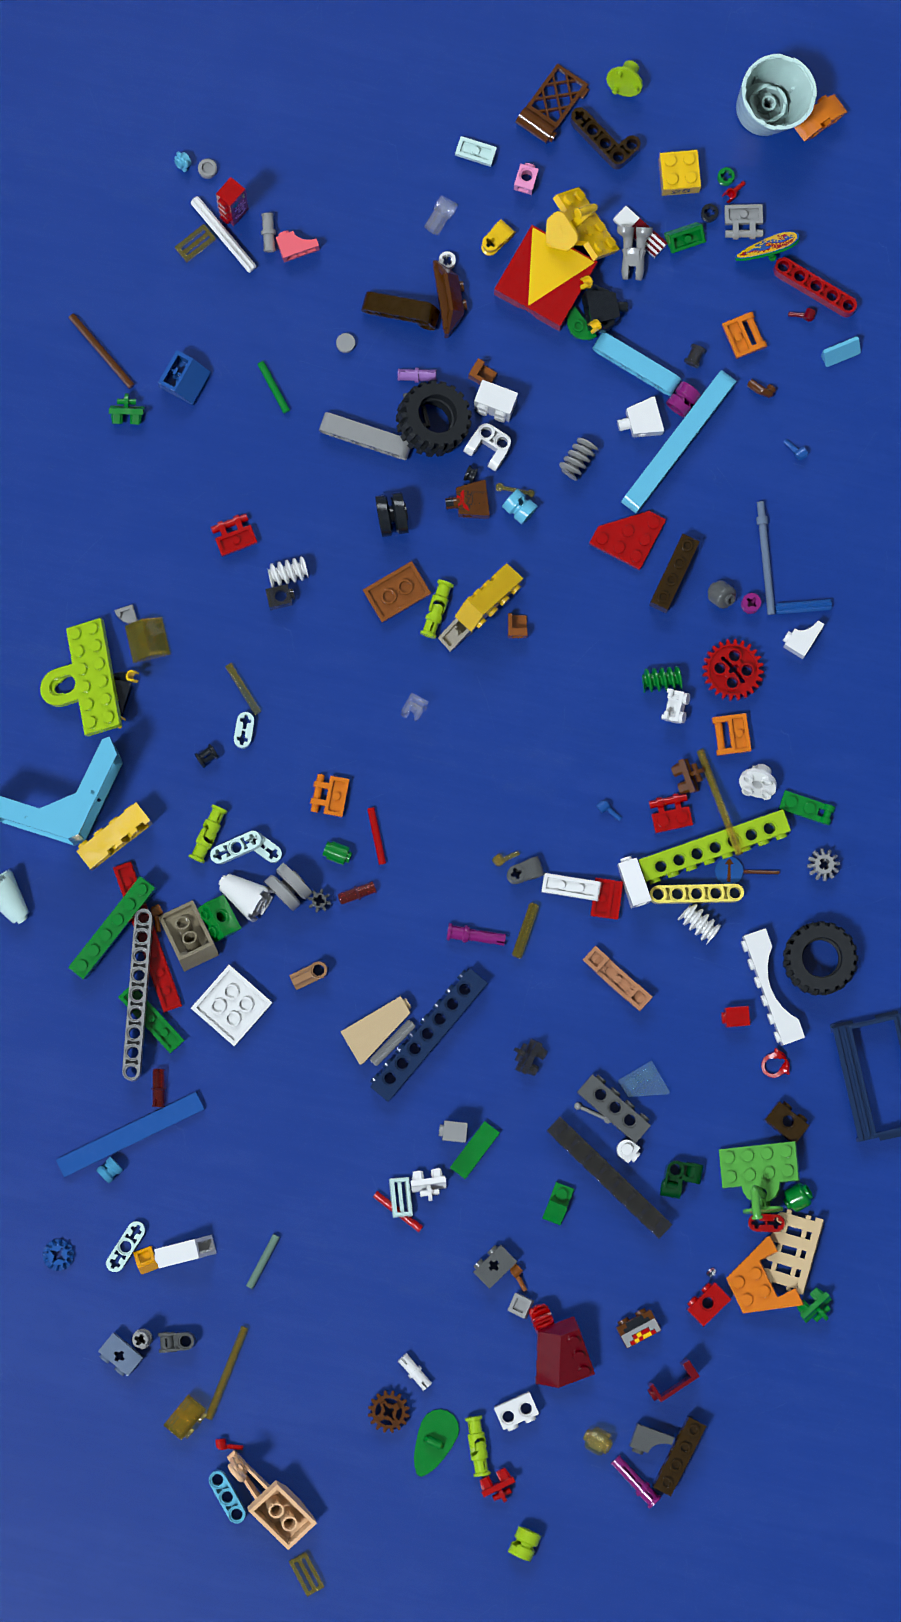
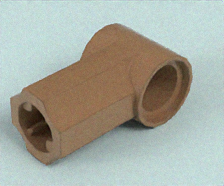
(307, 976)

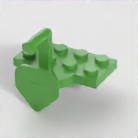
(759, 1170)

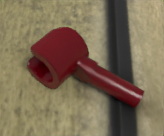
(808, 315)

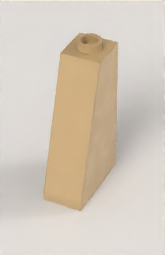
(371, 1031)

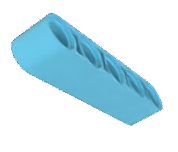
(636, 364)

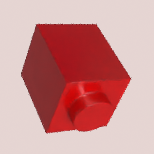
(735, 1016)

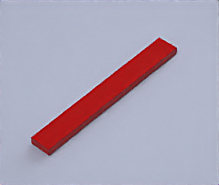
(158, 965)

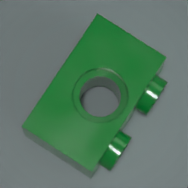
(227, 922)

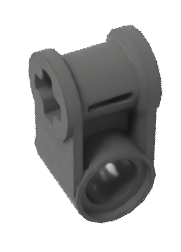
(528, 869)
(174, 1341)

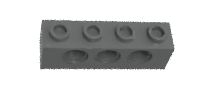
(588, 1091)

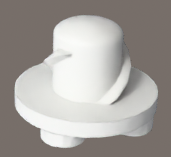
(758, 782)

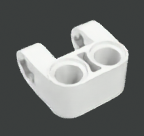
(490, 442)

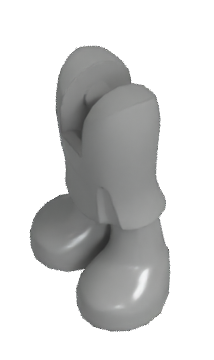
(633, 255)

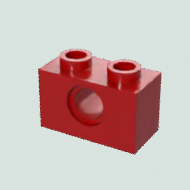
(719, 1300)

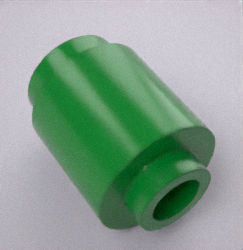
(337, 853)

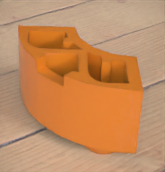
(824, 114)

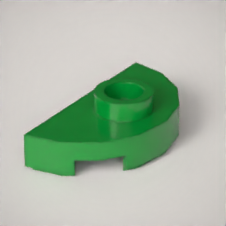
(578, 327)

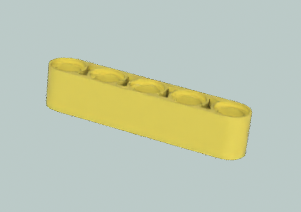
(705, 890)

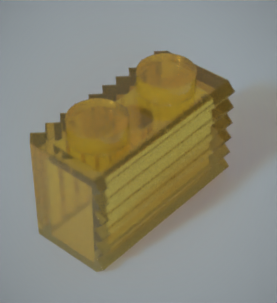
(185, 1417)

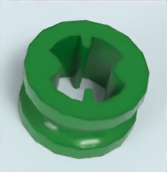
(730, 173)

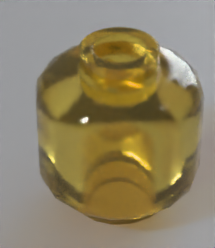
(598, 1441)

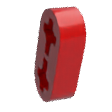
(768, 1228)

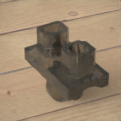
(527, 1055)

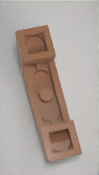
(617, 978)

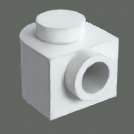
(628, 1151)

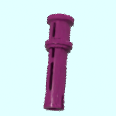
(465, 934)
(642, 1488)

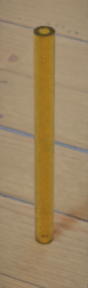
(226, 1373)

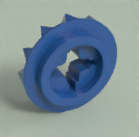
(67, 1254)

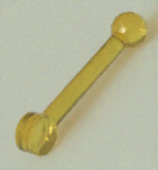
(499, 487)

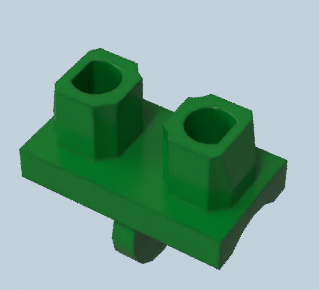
(135, 411)
(821, 1300)

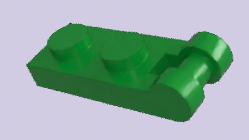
(806, 807)

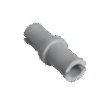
(268, 232)

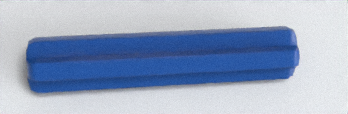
(803, 606)

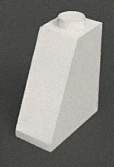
(633, 882)
(185, 1251)

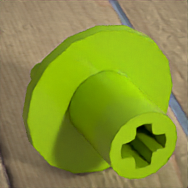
(625, 79)

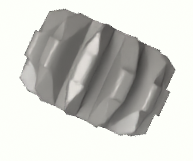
(830, 864)

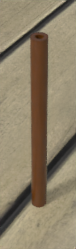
(100, 349)

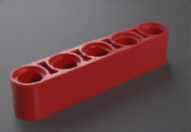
(820, 295)

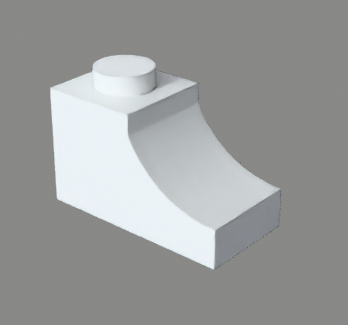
(801, 640)

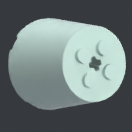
(781, 84)

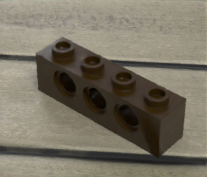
(674, 573)
(679, 1456)

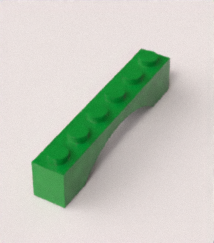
(112, 927)

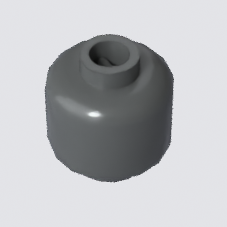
(721, 594)

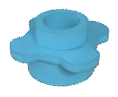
(182, 161)

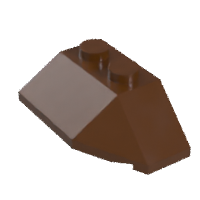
(449, 297)

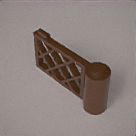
(540, 124)

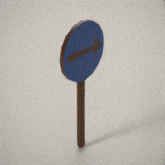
(731, 871)

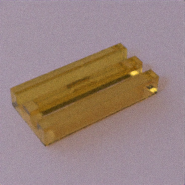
(183, 253)
(298, 1559)

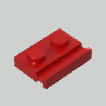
(609, 899)

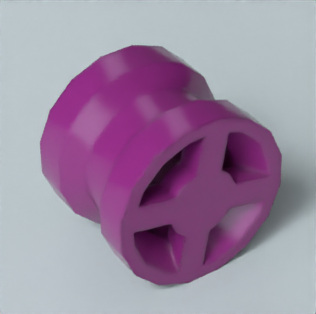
(748, 606)

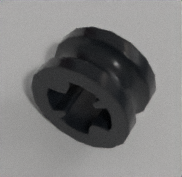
(713, 217)
(470, 474)

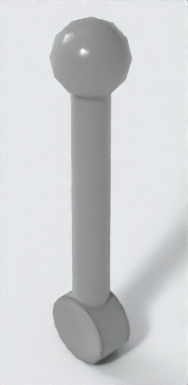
(578, 1106)

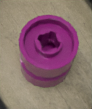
(683, 399)

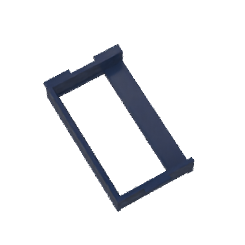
(854, 1078)

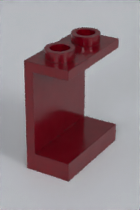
(692, 1375)

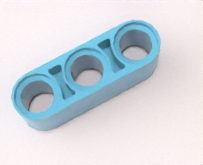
(235, 1503)

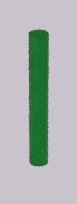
(273, 386)

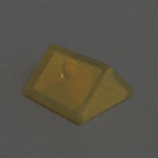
(147, 639)

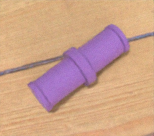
(416, 375)

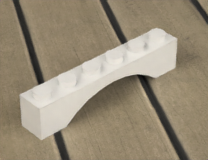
(786, 1025)

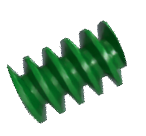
(661, 679)

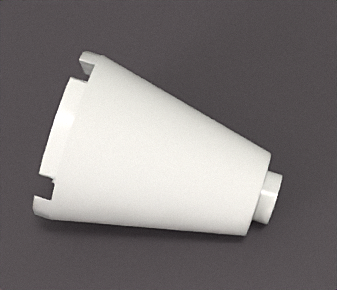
(246, 895)

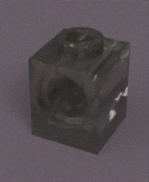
(275, 604)

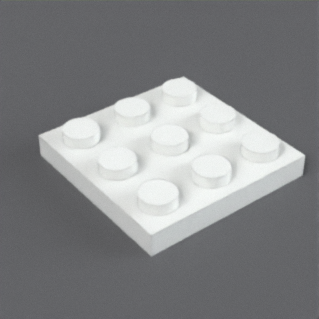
(231, 1005)

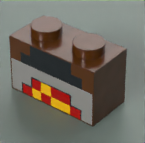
(637, 1328)

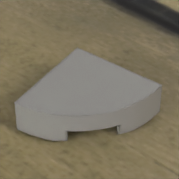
(126, 614)

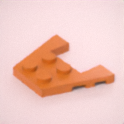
(753, 1287)

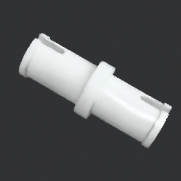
(414, 1371)

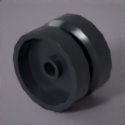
(391, 514)

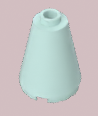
(11, 900)

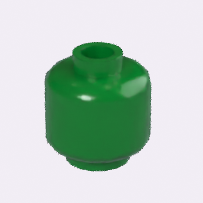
(798, 1197)

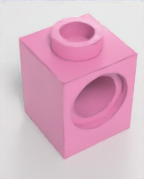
(526, 186)

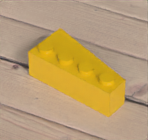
(489, 597)
(114, 836)

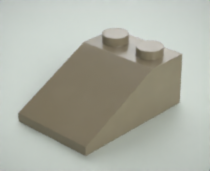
(188, 935)

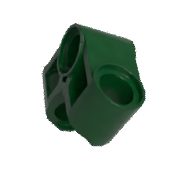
(672, 1184)

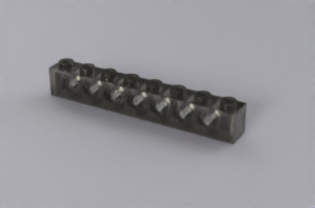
(609, 1177)

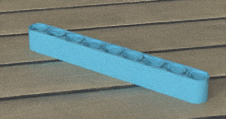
(678, 441)

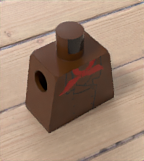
(470, 501)

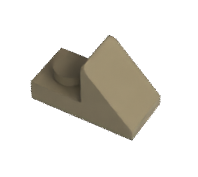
(454, 635)

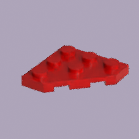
(629, 537)

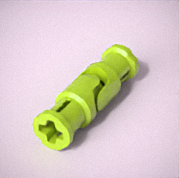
(436, 611)
(209, 830)
(478, 1449)

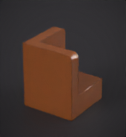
(481, 372)
(517, 626)

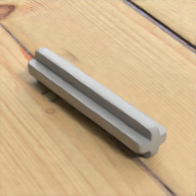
(392, 1043)

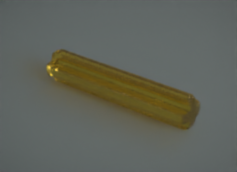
(525, 930)

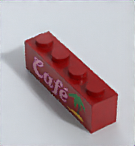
(232, 201)

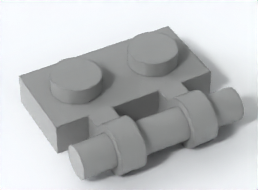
(743, 215)

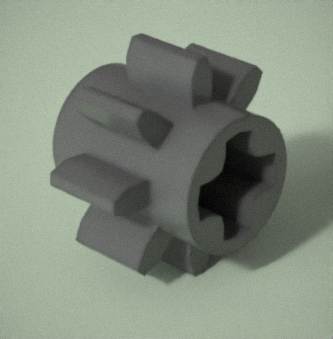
(316, 896)

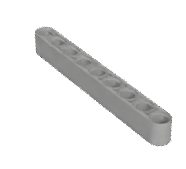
(137, 985)

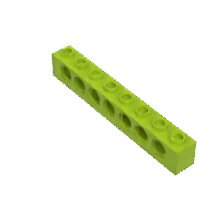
(776, 819)

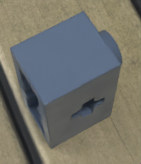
(131, 1356)

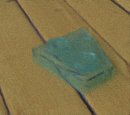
(644, 1082)

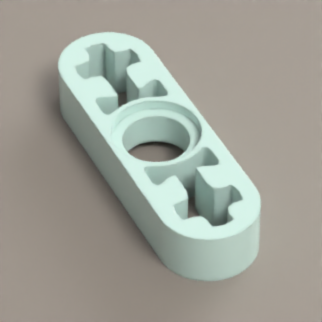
(229, 844)
(129, 1231)

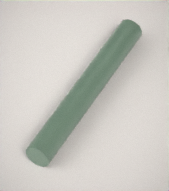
(263, 1260)

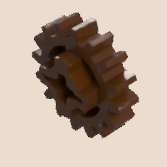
(396, 1406)

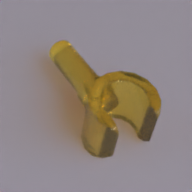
(500, 860)

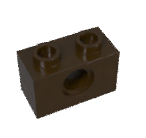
(775, 1120)

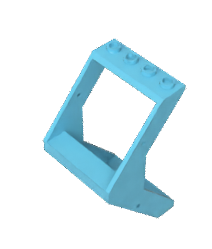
(73, 816)

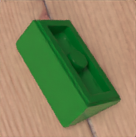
(685, 237)

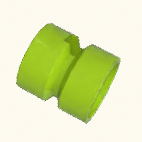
(524, 1543)

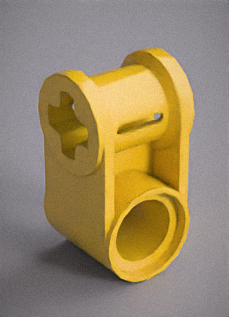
(499, 236)

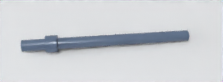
(762, 521)

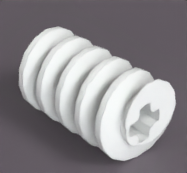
(287, 571)
(699, 922)

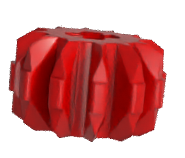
(540, 1316)

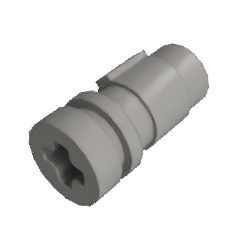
(147, 1336)

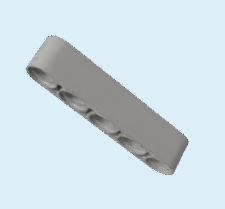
(364, 436)

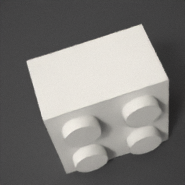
(495, 401)

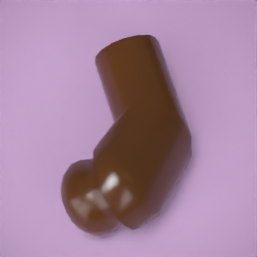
(761, 390)

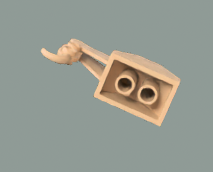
(276, 1507)

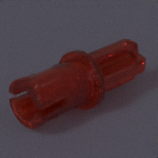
(357, 893)
(158, 1088)

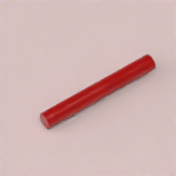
(376, 836)
(387, 1203)

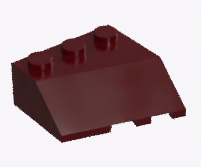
(561, 1354)

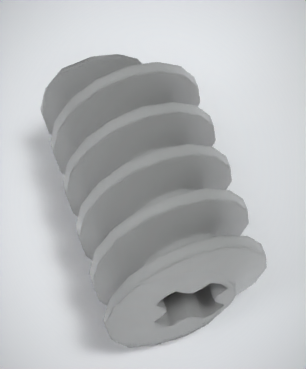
(577, 457)

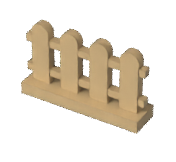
(800, 1243)

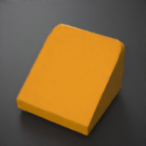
(145, 1260)

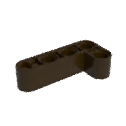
(602, 136)
(401, 308)

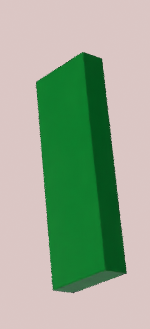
(474, 1150)

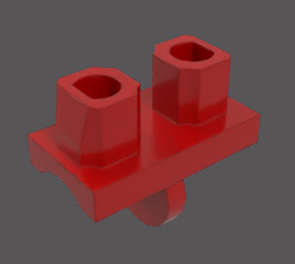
(489, 1488)

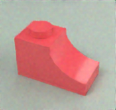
(294, 247)

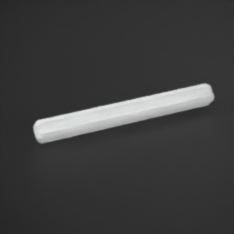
(223, 234)

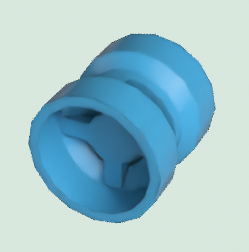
(109, 1170)

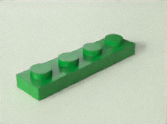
(155, 1023)

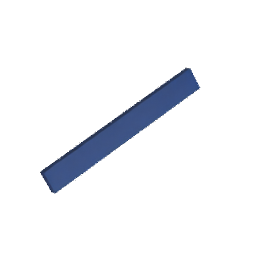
(130, 1134)

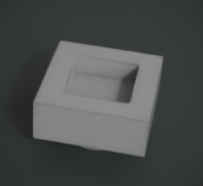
(520, 1305)

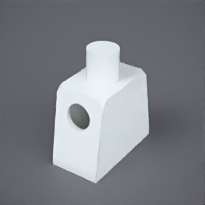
(642, 419)

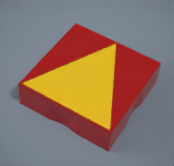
(544, 279)

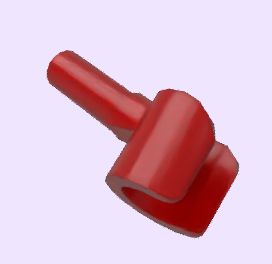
(733, 192)
(222, 1445)

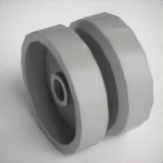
(291, 884)

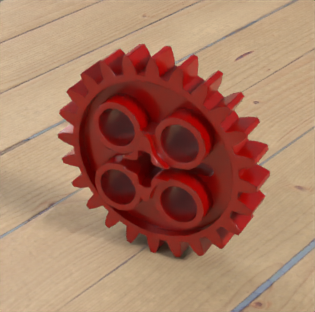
(746, 659)

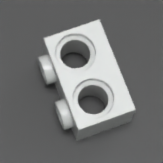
(514, 1406)

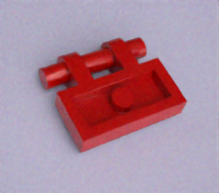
(235, 540)
(670, 819)

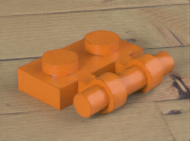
(335, 798)

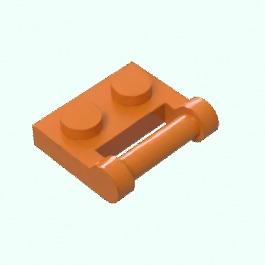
(738, 336)
(737, 732)

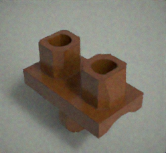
(690, 784)

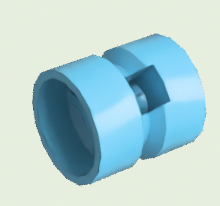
(519, 506)

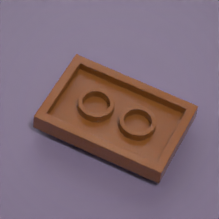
(396, 592)

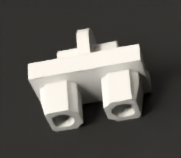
(428, 1186)

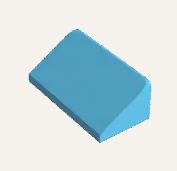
(841, 351)

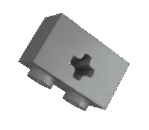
(453, 1131)

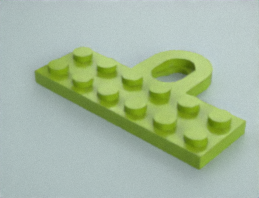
(92, 676)

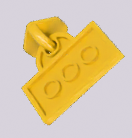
(578, 225)

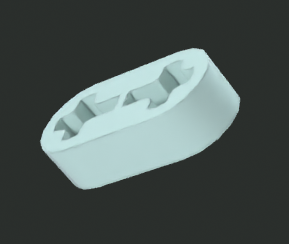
(248, 731)
(263, 853)

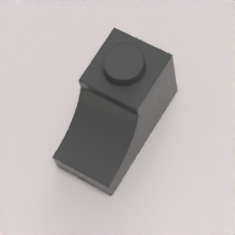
(646, 1438)

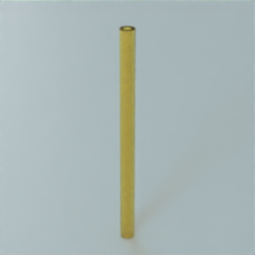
(719, 802)

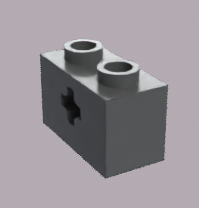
(488, 1276)

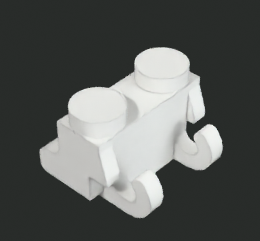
(675, 706)

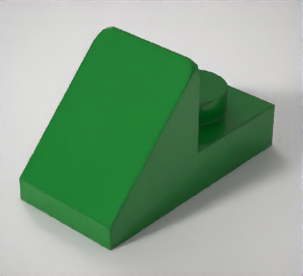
(558, 1203)

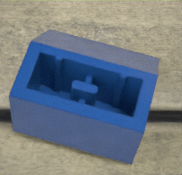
(184, 377)

